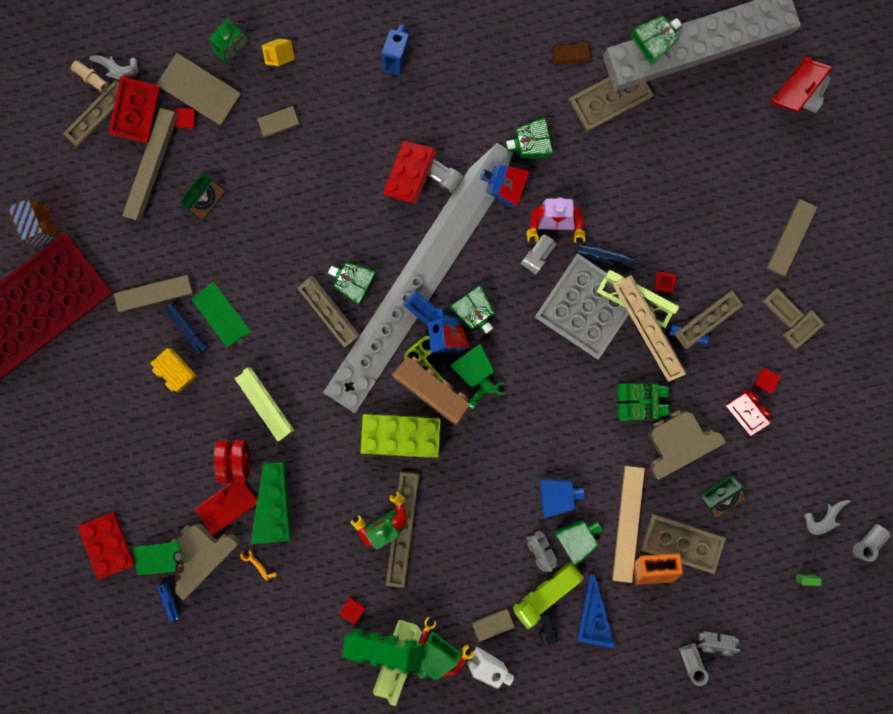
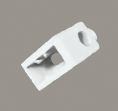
(489, 669)

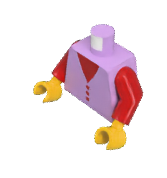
(557, 214)

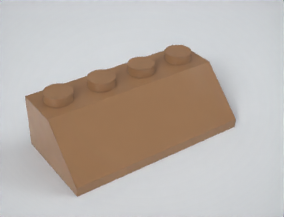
(431, 390)

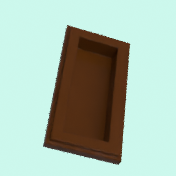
(571, 53)

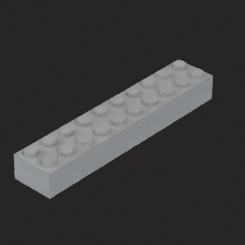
(705, 41)

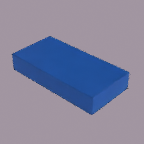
(421, 307)

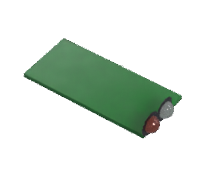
(221, 316)
(158, 558)

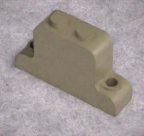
(680, 442)
(200, 556)

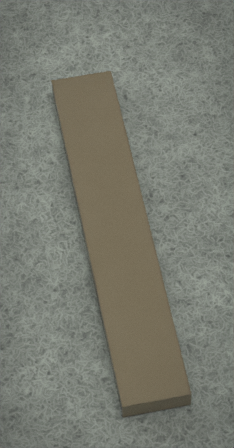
(150, 164)
(401, 545)

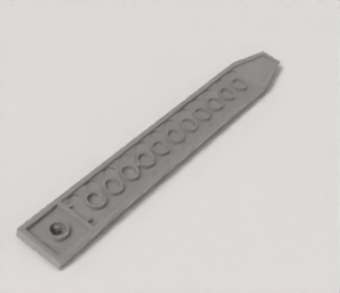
(420, 274)

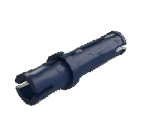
(596, 252)
(187, 330)

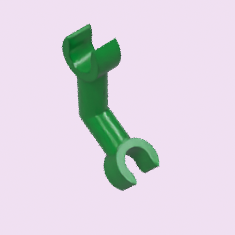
(478, 394)

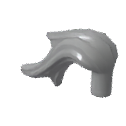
(115, 70)
(829, 521)

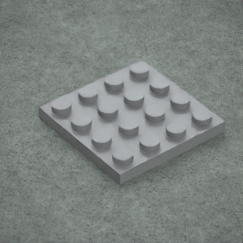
(579, 311)

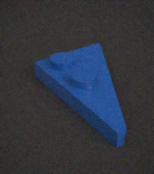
(593, 623)

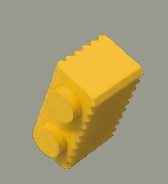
(173, 370)

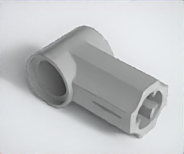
(816, 100)
(445, 176)
(536, 258)
(873, 542)
(693, 664)

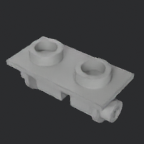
(544, 559)
(725, 645)

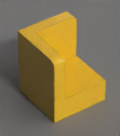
(278, 52)

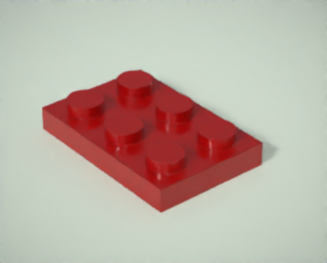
(134, 109)
(410, 172)
(106, 545)

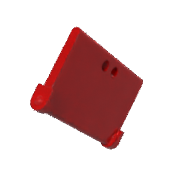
(805, 78)
(224, 509)

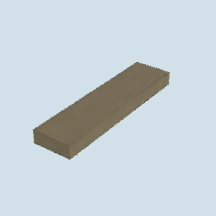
(93, 116)
(791, 237)
(153, 293)
(328, 311)
(708, 319)

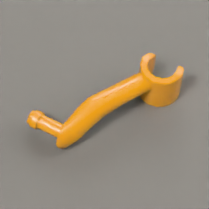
(258, 565)

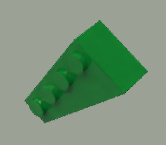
(272, 512)
(383, 651)

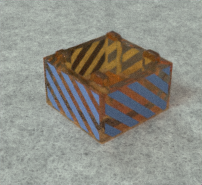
(32, 222)

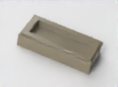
(278, 121)
(783, 308)
(803, 329)
(493, 625)

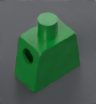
(475, 369)

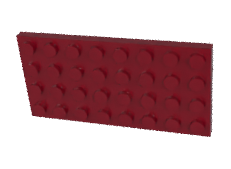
(45, 300)

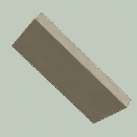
(199, 89)
(602, 103)
(696, 546)

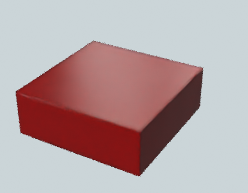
(185, 118)
(665, 282)
(767, 380)
(352, 610)

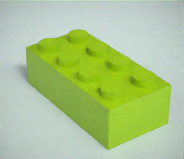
(400, 435)

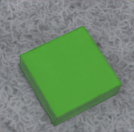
(808, 580)

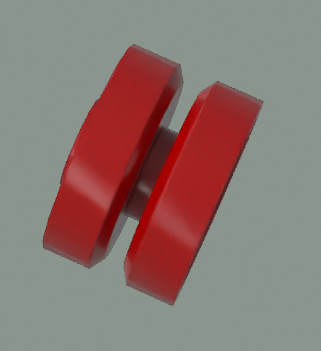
(232, 461)

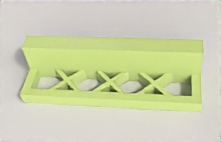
(649, 296)
(264, 404)
(391, 682)

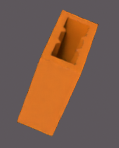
(657, 569)

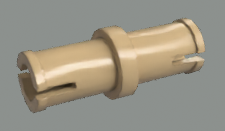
(89, 76)

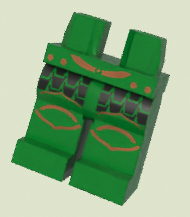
(647, 401)

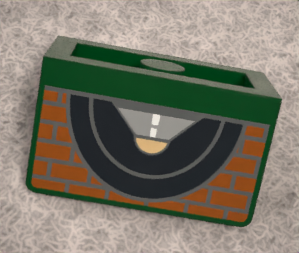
(202, 196)
(723, 496)

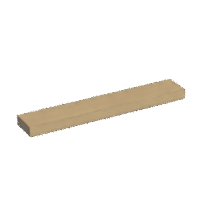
(649, 328)
(628, 524)

